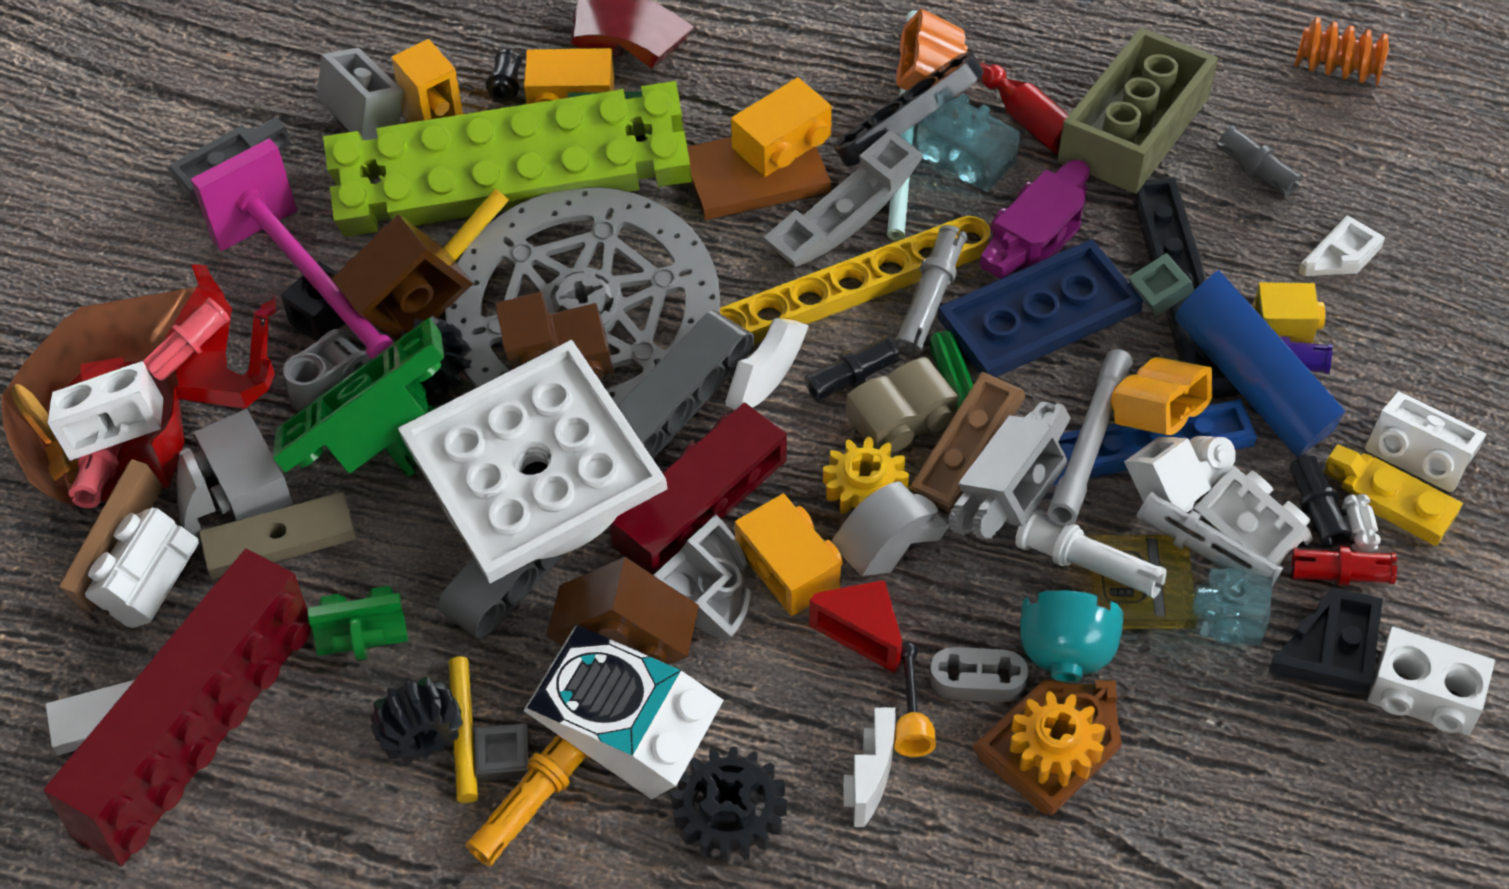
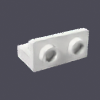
(1424, 441)
(1248, 514)

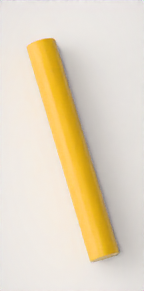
(476, 224)
(464, 745)

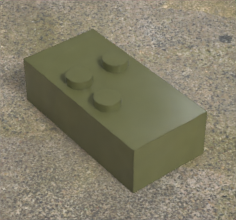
(1138, 109)

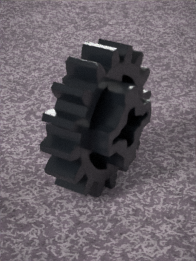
(727, 824)

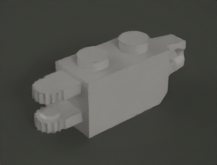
(1012, 472)

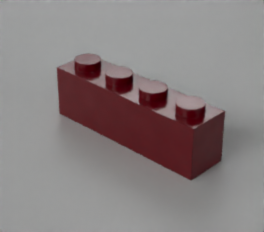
(702, 483)

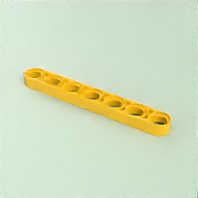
(862, 267)

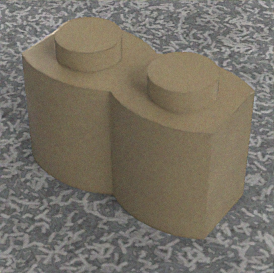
(902, 405)

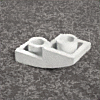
(871, 770)

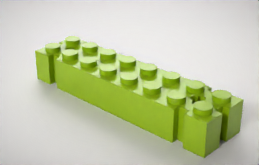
(455, 162)

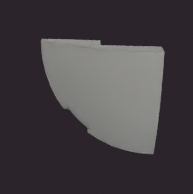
(191, 494)
(710, 575)

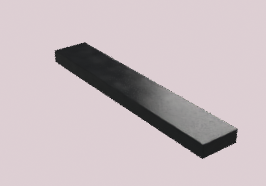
(1168, 231)

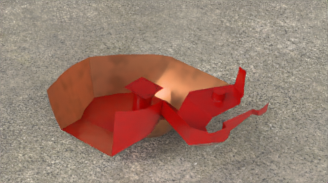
(121, 334)

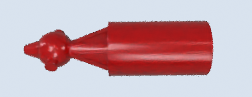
(1027, 106)

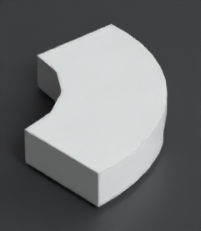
(766, 367)

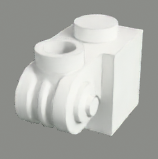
(1181, 468)

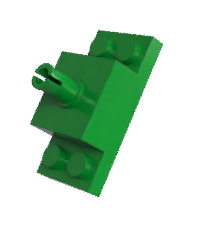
(366, 407)

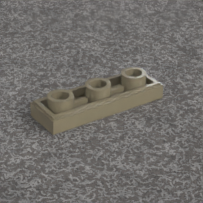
(279, 533)

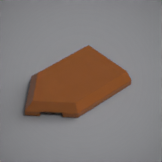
(1050, 796)

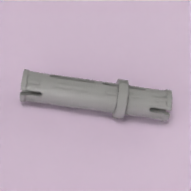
(937, 273)
(1157, 510)

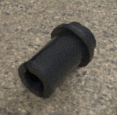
(503, 81)

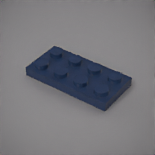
(1040, 309)

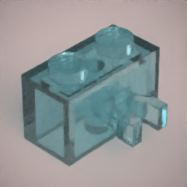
(968, 142)

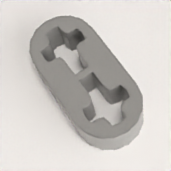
(978, 674)

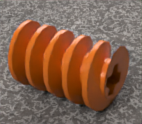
(1343, 51)

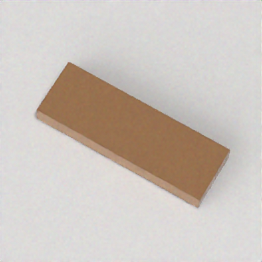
(965, 438)
(132, 494)

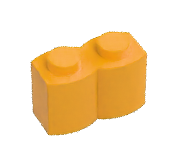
(1162, 395)

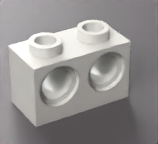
(105, 410)
(1432, 671)

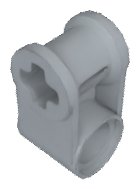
(321, 367)

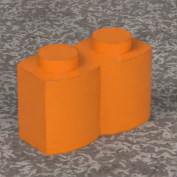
(926, 46)

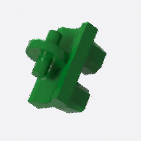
(358, 623)

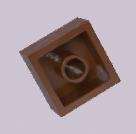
(401, 278)

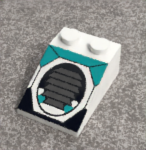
(624, 710)

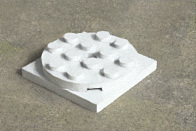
(535, 413)

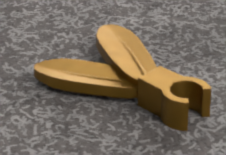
(38, 419)

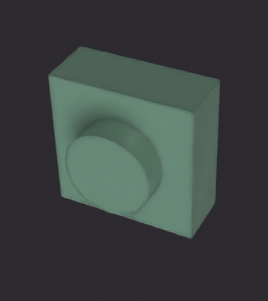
(1161, 284)

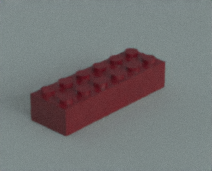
(180, 708)

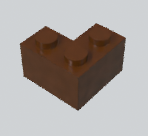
(532, 331)
(627, 608)

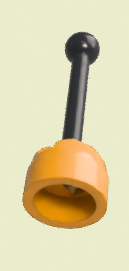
(913, 731)

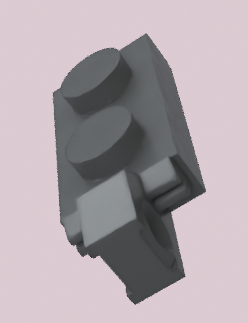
(224, 149)

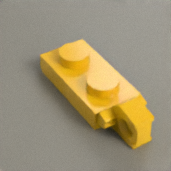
(1394, 494)

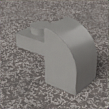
(885, 527)

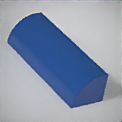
(1259, 364)

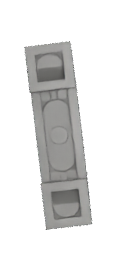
(848, 206)

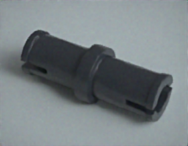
(852, 369)

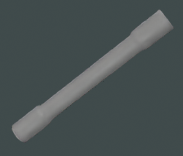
(1072, 486)

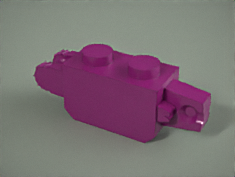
(1037, 221)

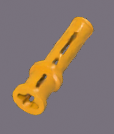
(545, 775)

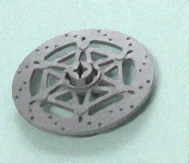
(587, 285)

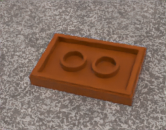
(730, 185)

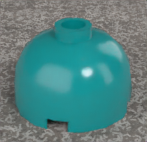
(1070, 633)

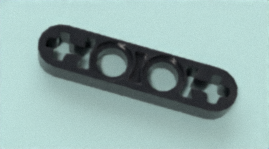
(910, 106)

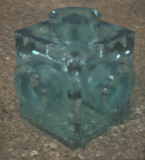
(1233, 606)

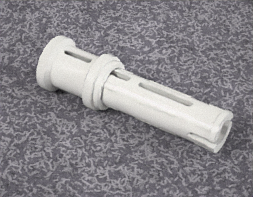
(1070, 546)

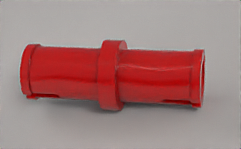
(1344, 566)

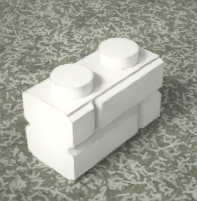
(140, 567)

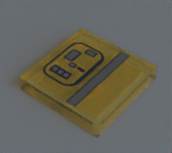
(1171, 606)

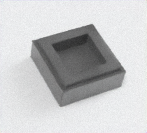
(501, 752)

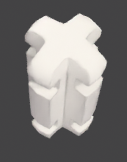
(1361, 523)

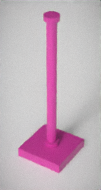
(253, 196)

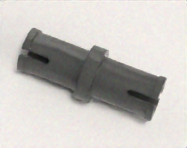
(1259, 161)

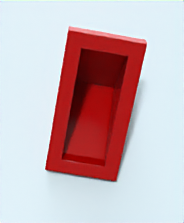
(860, 620)

